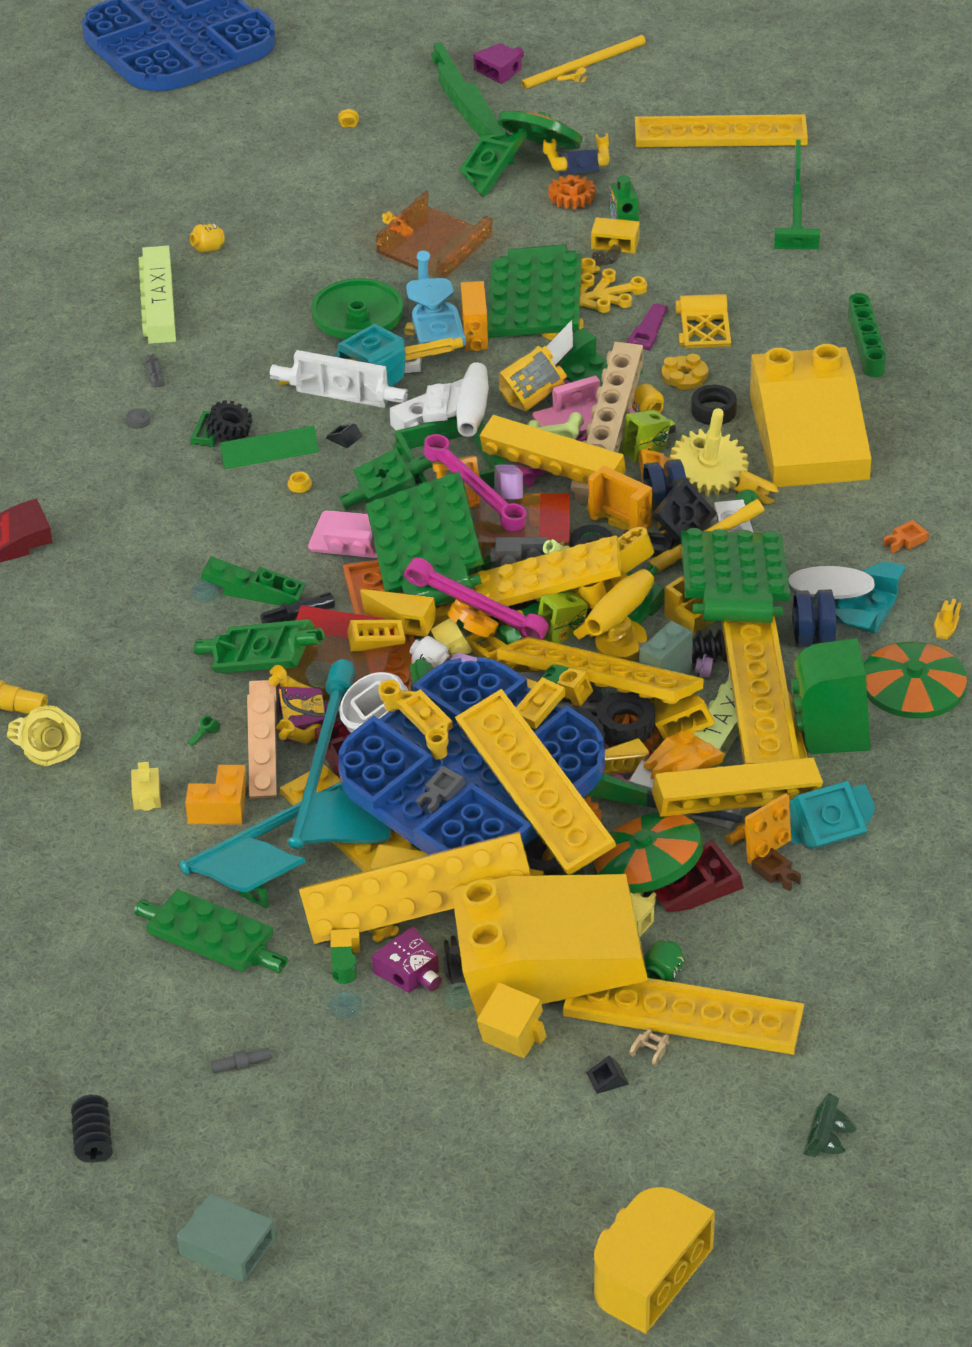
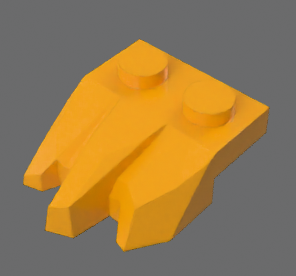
(683, 753)

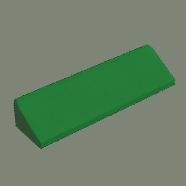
(269, 447)

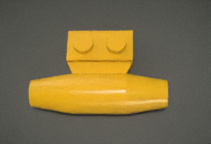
(616, 604)

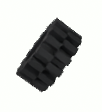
(229, 412)

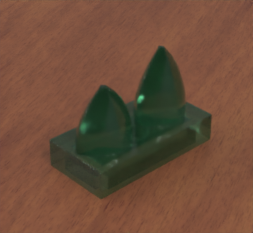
(827, 1118)

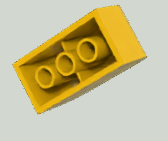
(650, 1254)

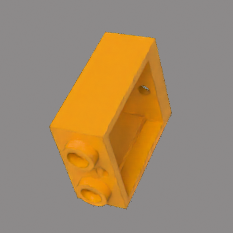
(474, 315)

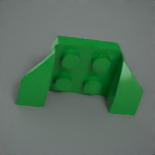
(582, 358)

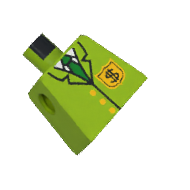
(645, 431)
(563, 614)

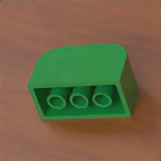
(832, 697)

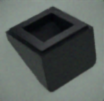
(345, 435)
(607, 1075)

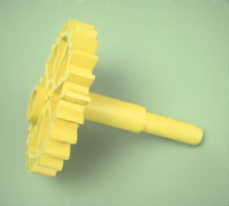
(711, 460)

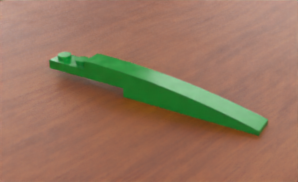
(464, 96)

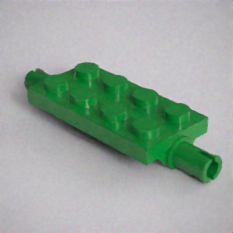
(260, 646)
(211, 931)

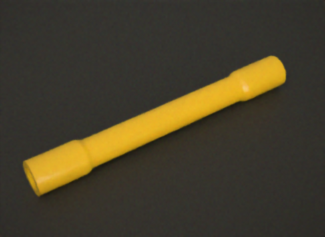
(741, 516)

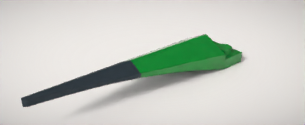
(622, 791)

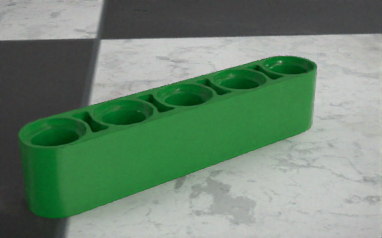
(866, 335)

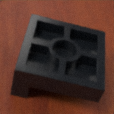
(683, 510)

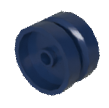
(661, 478)
(816, 618)

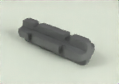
(154, 370)

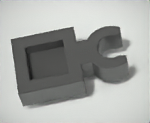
(440, 787)

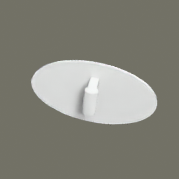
(842, 580)

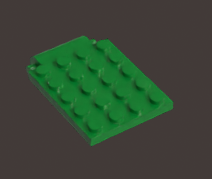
(534, 291)
(426, 524)
(735, 574)

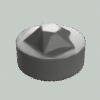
(138, 418)

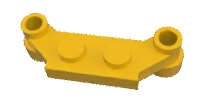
(421, 713)

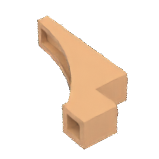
(262, 739)

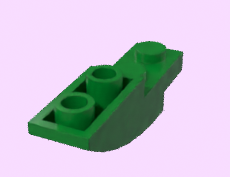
(256, 586)

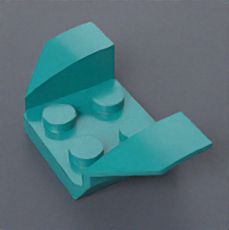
(376, 347)
(871, 609)
(830, 815)

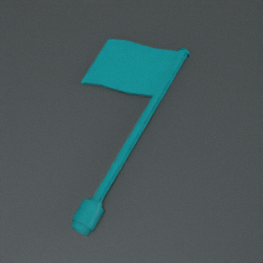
(332, 814)
(245, 861)

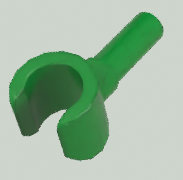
(207, 725)

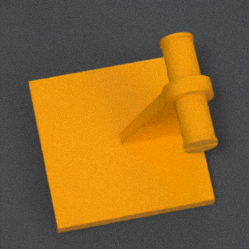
(764, 829)

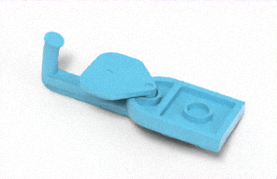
(433, 316)

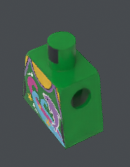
(623, 196)

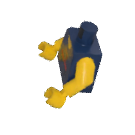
(578, 161)

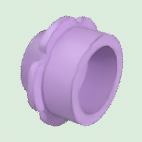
(704, 667)

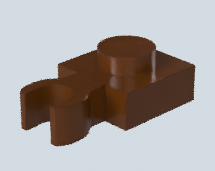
(776, 867)

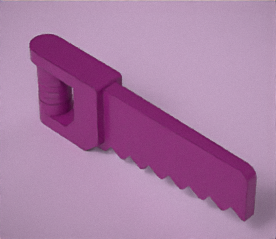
(649, 327)

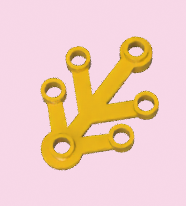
(607, 295)

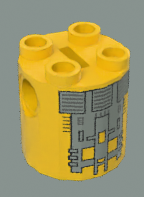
(530, 379)

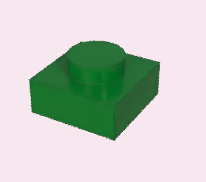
(508, 634)

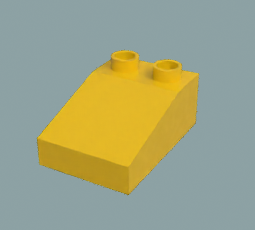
(809, 416)
(548, 935)

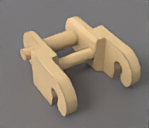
(642, 1040)

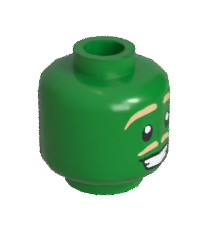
(664, 960)

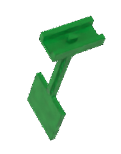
(797, 236)

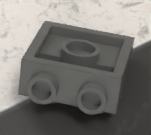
(516, 549)

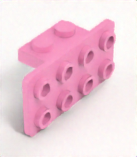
(571, 398)
(343, 535)

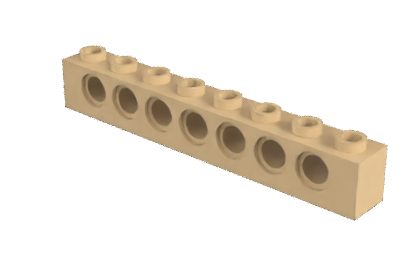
(613, 403)

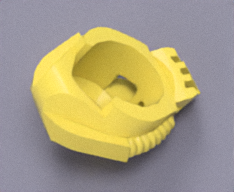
(46, 735)

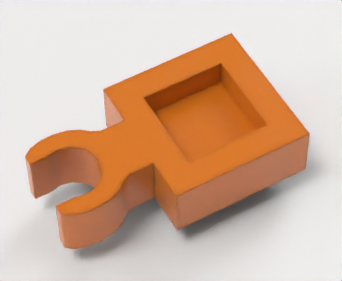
(906, 535)

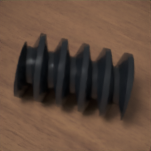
(708, 645)
(91, 1129)

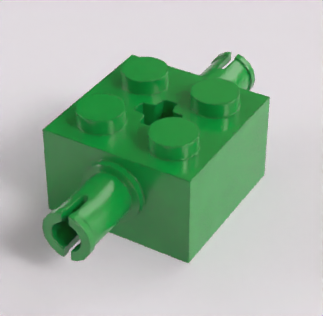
(384, 477)

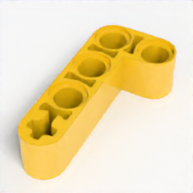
(634, 549)

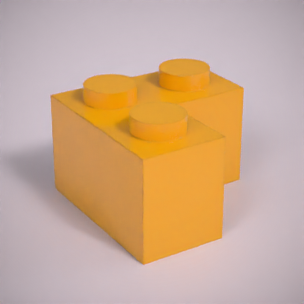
(219, 801)

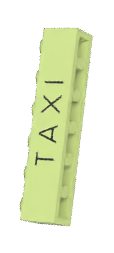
(157, 295)
(725, 729)

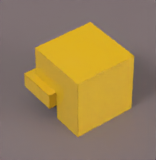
(680, 609)
(511, 1021)

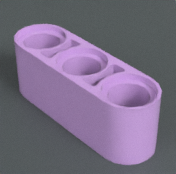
(508, 481)

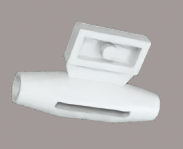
(465, 402)

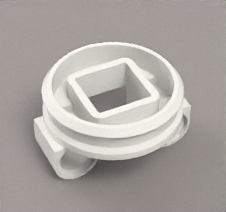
(365, 696)

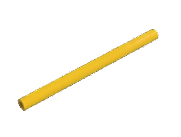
(583, 62)

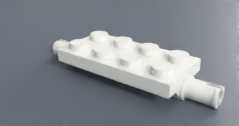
(339, 379)

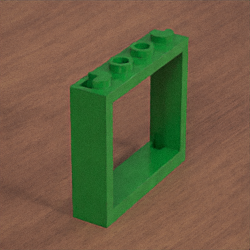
(415, 437)

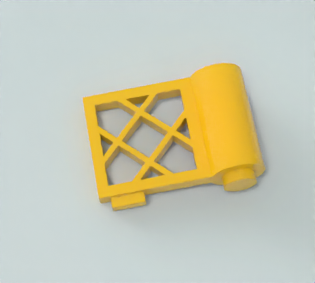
(704, 310)

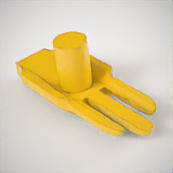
(946, 622)

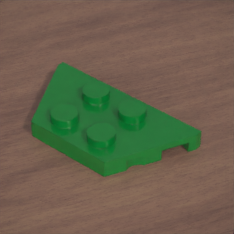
(490, 159)

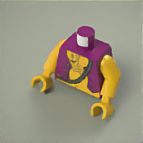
(299, 706)

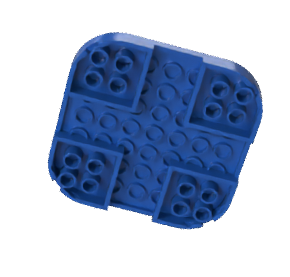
(176, 41)
(389, 762)

